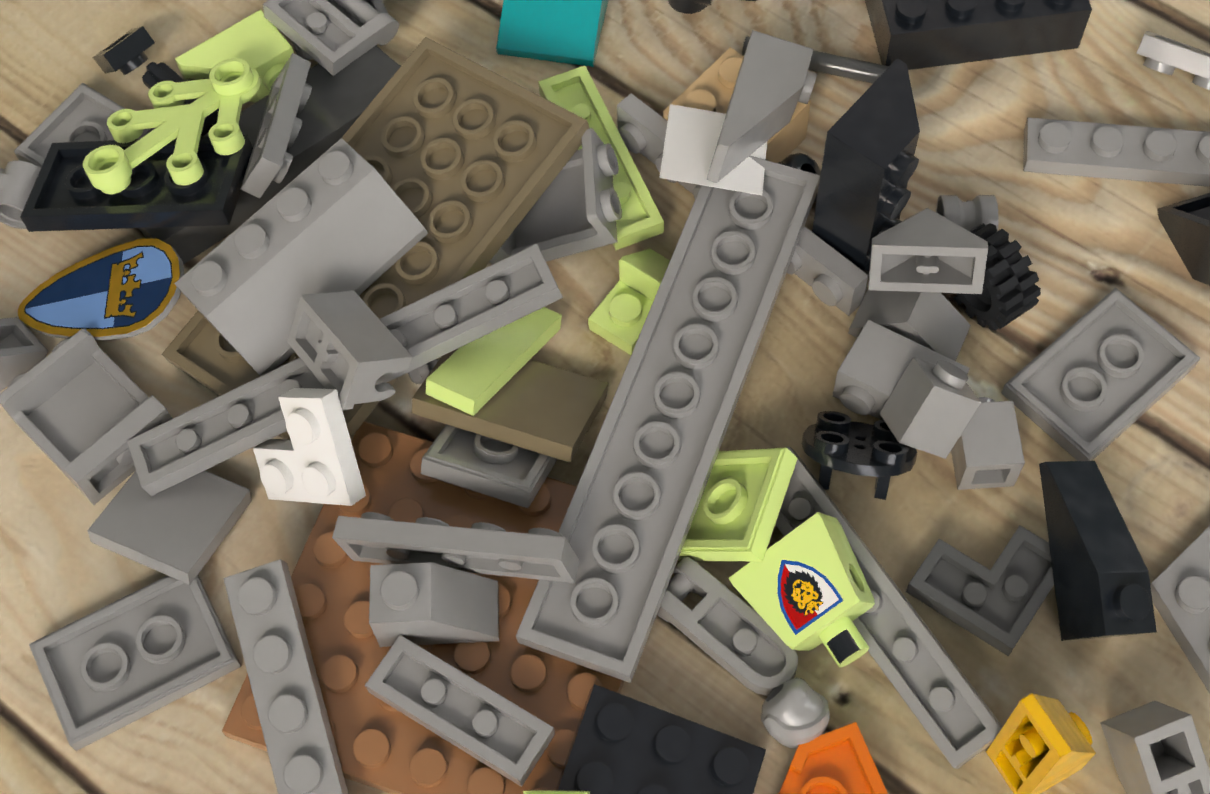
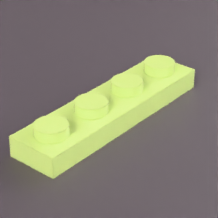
(579, 95)

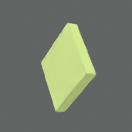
(740, 505)

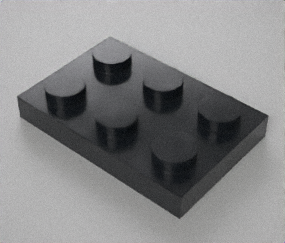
(646, 750)

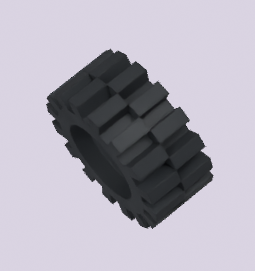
(1007, 285)

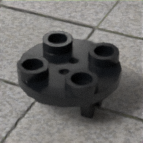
(856, 450)

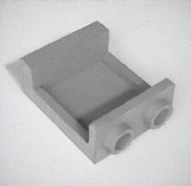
(576, 208)
(83, 413)

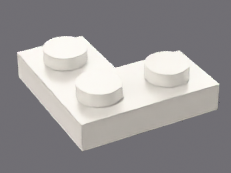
(318, 459)

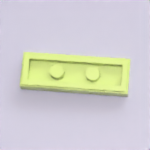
(487, 364)

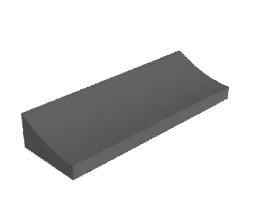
(326, 117)

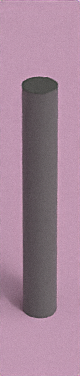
(841, 66)

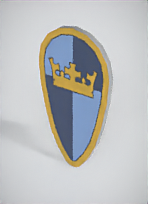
(108, 293)

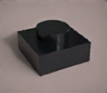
(125, 52)

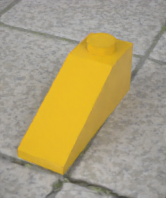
(1040, 745)

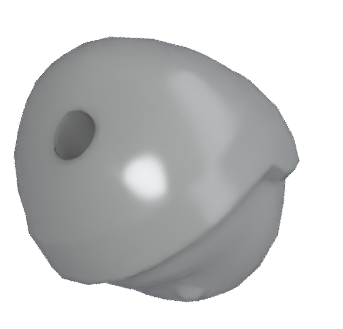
(795, 713)

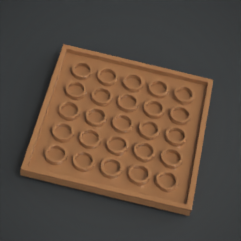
(333, 596)

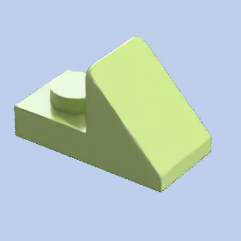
(627, 305)

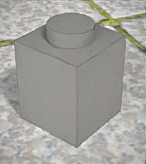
(930, 406)
(989, 448)

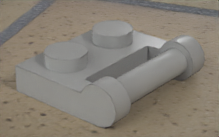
(327, 32)

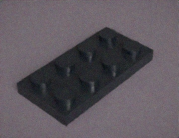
(68, 201)

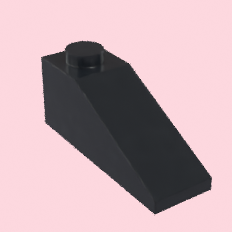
(1094, 560)

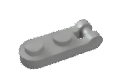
(727, 629)

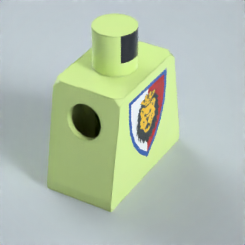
(810, 589)

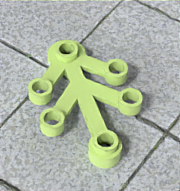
(228, 88)

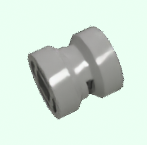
(969, 213)

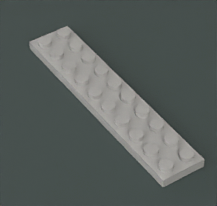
(669, 422)

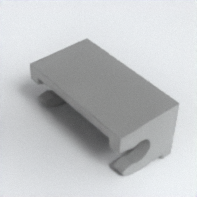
(346, 346)

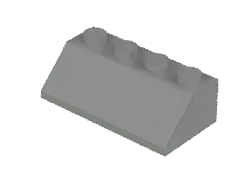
(319, 234)

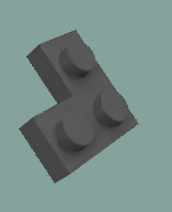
(985, 601)

